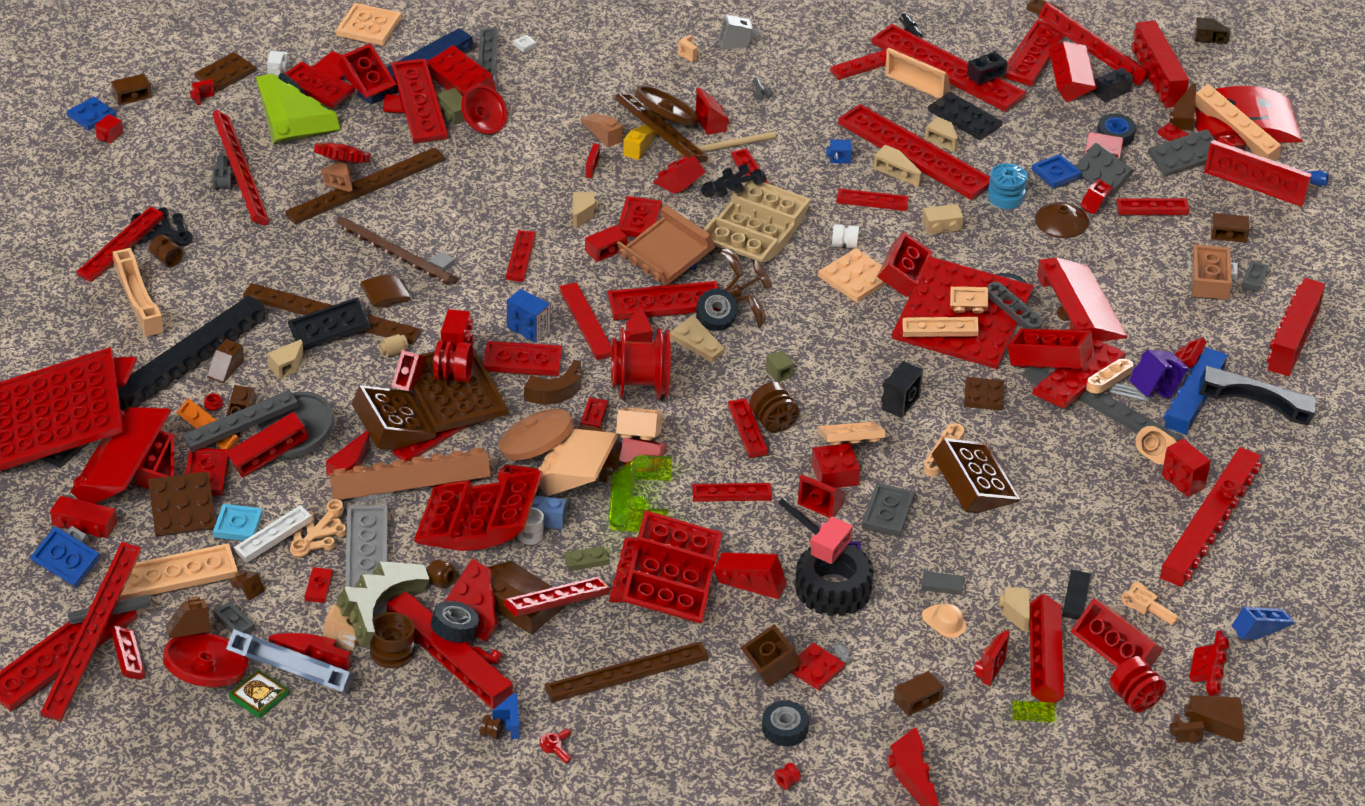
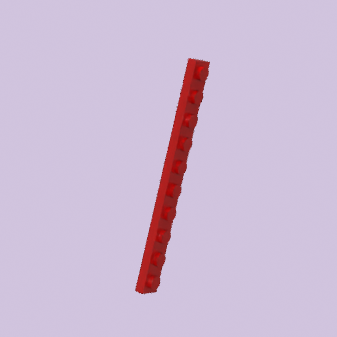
(240, 168)
(90, 632)

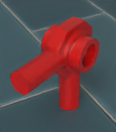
(552, 744)

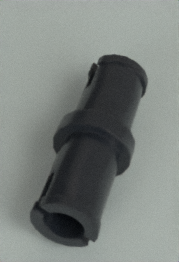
(910, 25)

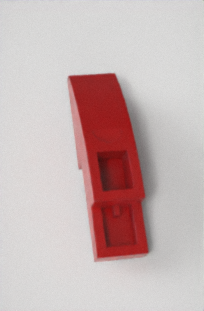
(315, 647)

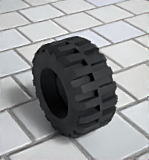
(835, 596)

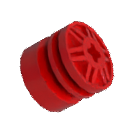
(450, 361)
(1137, 684)

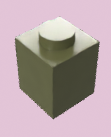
(779, 366)

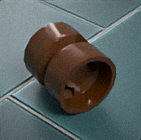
(166, 251)

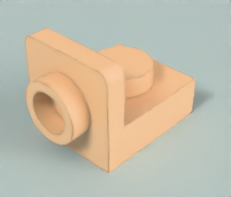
(687, 49)

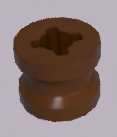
(491, 727)

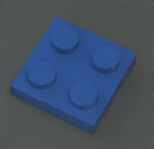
(90, 113)
(1056, 171)

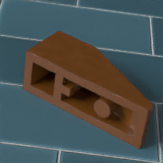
(1184, 110)

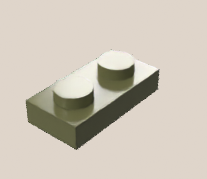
(586, 558)

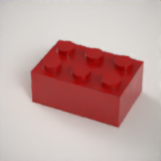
(904, 264)

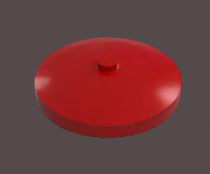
(204, 660)

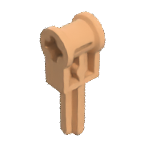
(1145, 601)

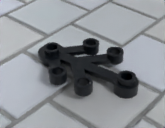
(733, 182)
(181, 237)

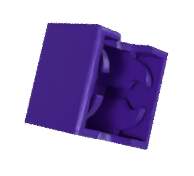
(1159, 373)

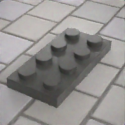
(1182, 153)

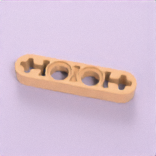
(1109, 376)
(929, 462)

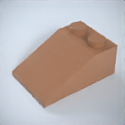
(1211, 272)

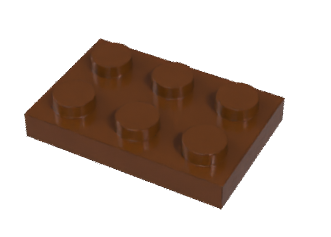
(226, 71)

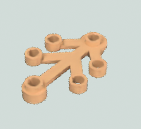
(301, 547)

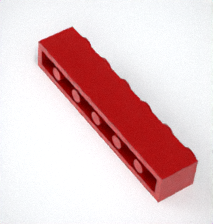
(1046, 649)

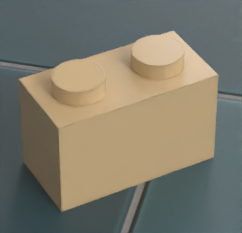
(942, 219)

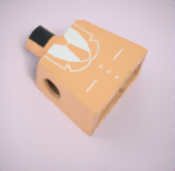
(340, 629)

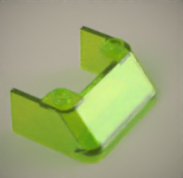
(628, 510)

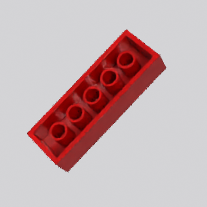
(1159, 59)
(1295, 326)

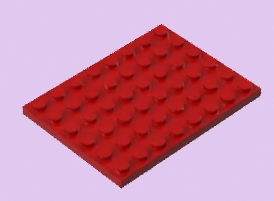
(58, 408)

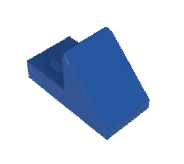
(509, 714)

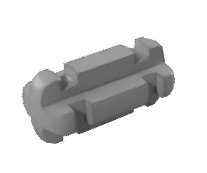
(842, 652)

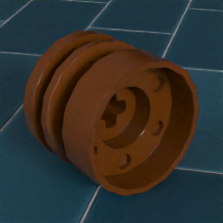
(774, 407)
(392, 640)

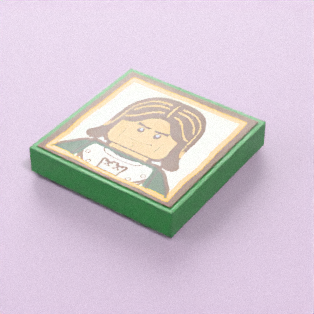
(259, 694)

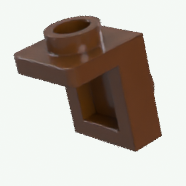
(248, 582)
(1186, 732)

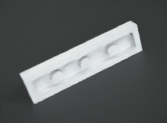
(273, 533)

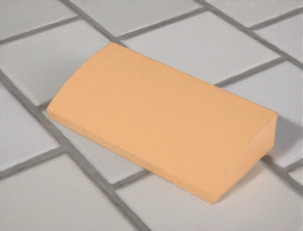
(916, 74)

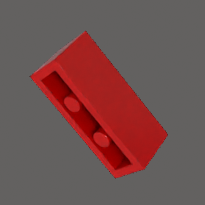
(84, 516)

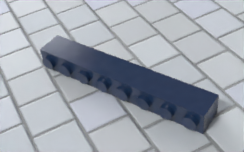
(458, 38)

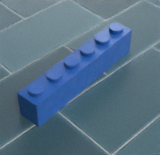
(1189, 401)

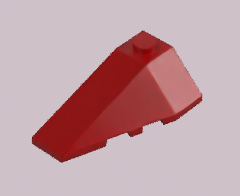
(910, 769)

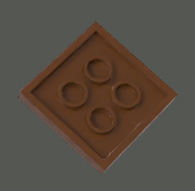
(182, 504)

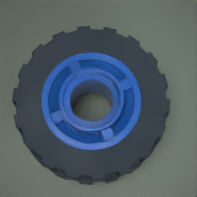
(1118, 126)

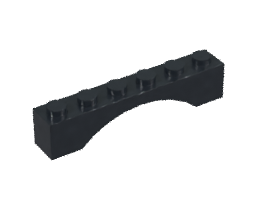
(1222, 384)

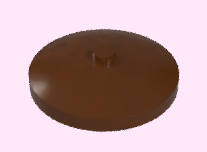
(666, 105)

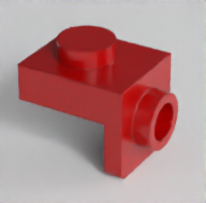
(202, 90)

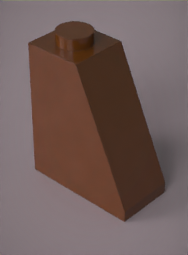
(1219, 715)

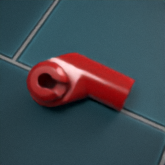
(490, 658)

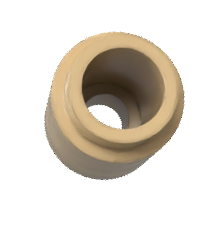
(393, 345)

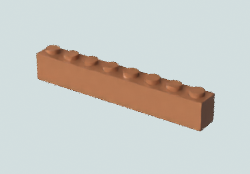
(409, 474)

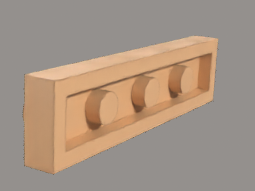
(940, 326)

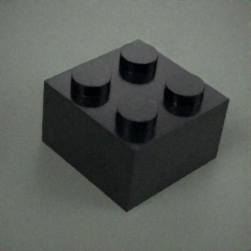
(901, 389)

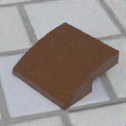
(384, 290)

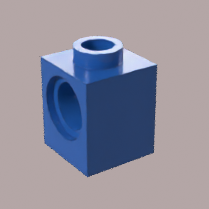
(839, 151)

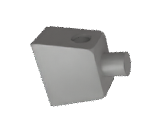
(736, 33)

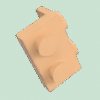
(969, 298)

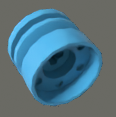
(1007, 186)

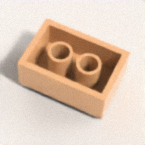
(639, 422)

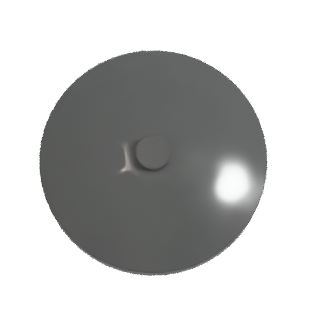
(316, 417)

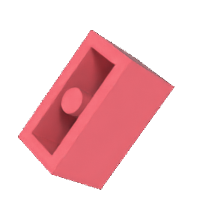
(831, 540)

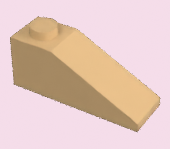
(897, 165)

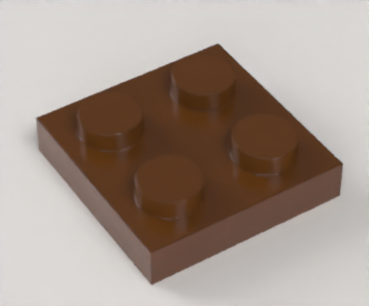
(984, 393)

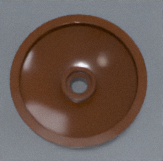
(1061, 220)

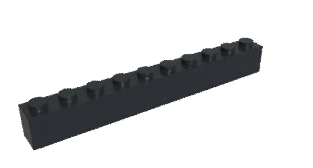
(190, 352)

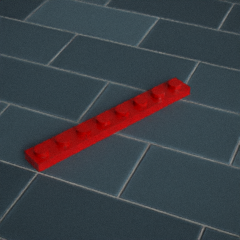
(1094, 43)

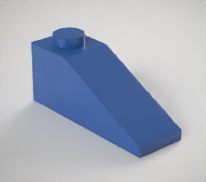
(1260, 622)

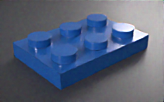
(65, 557)

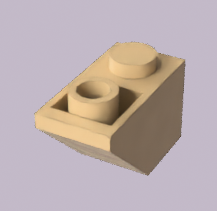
(286, 359)

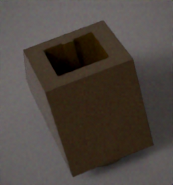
(1211, 31)

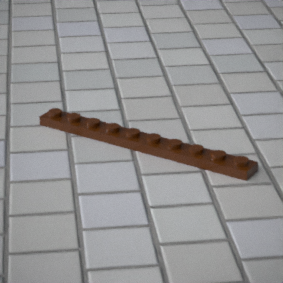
(365, 185)
(304, 306)

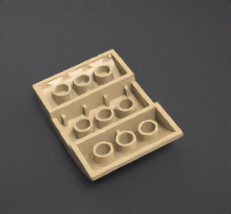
(758, 221)

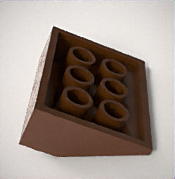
(391, 417)
(974, 475)
(511, 581)

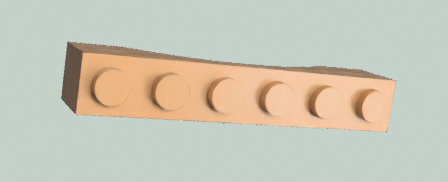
(1217, 106)
(143, 307)

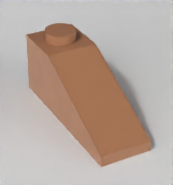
(605, 128)
(338, 176)

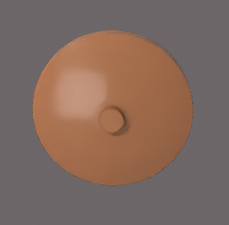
(536, 434)

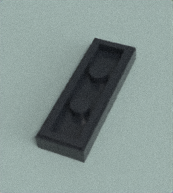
(1076, 594)

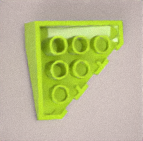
(291, 113)

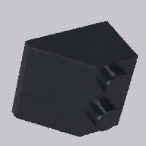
(1113, 84)

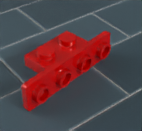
(1209, 664)

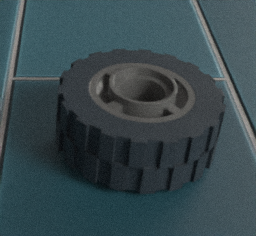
(454, 621)

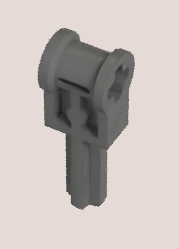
(221, 174)

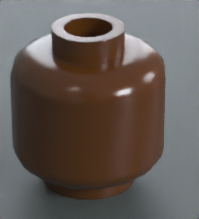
(441, 573)

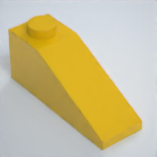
(638, 141)

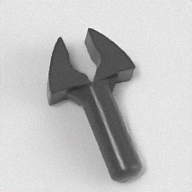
(760, 90)

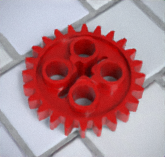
(342, 153)

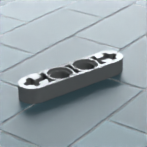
(1011, 309)

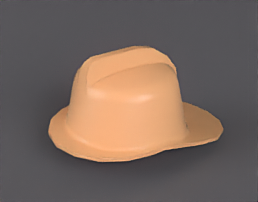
(1153, 443)
(945, 619)

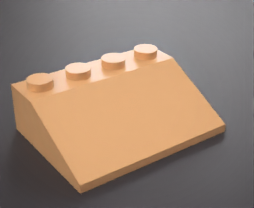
(575, 460)

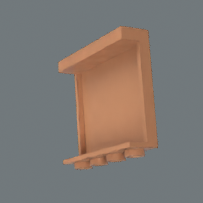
(668, 247)

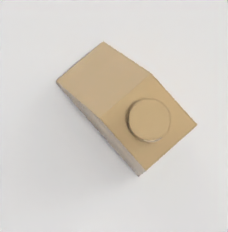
(942, 134)
(583, 207)
(1016, 606)

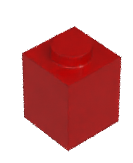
(109, 129)

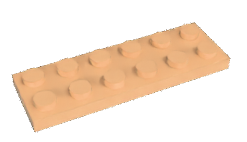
(180, 571)

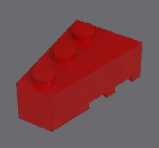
(157, 461)
(752, 572)

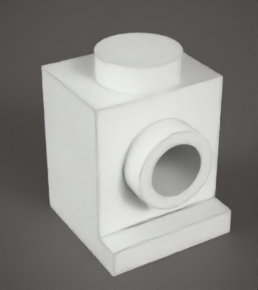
(277, 62)

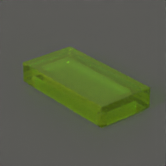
(1033, 711)

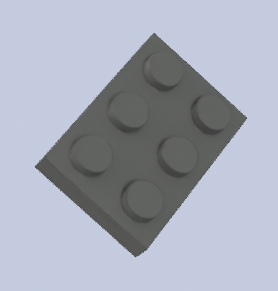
(1105, 166)
(888, 509)

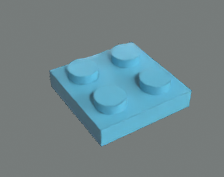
(237, 522)

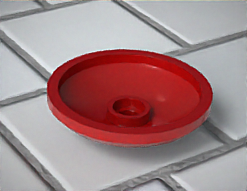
(488, 104)

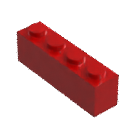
(267, 444)

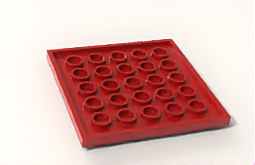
(932, 299)

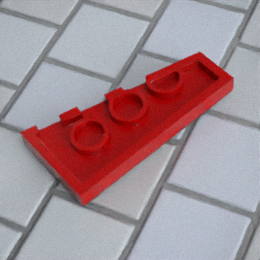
(622, 570)

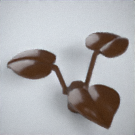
(736, 290)

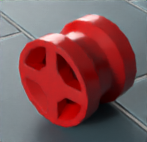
(787, 776)

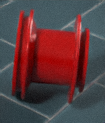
(641, 363)

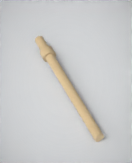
(734, 142)

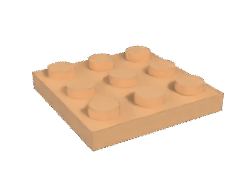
(368, 24)
(853, 275)
(851, 432)

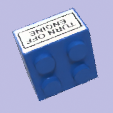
(528, 315)

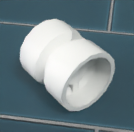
(845, 236)
(533, 529)

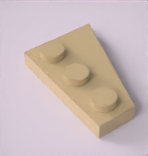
(697, 339)

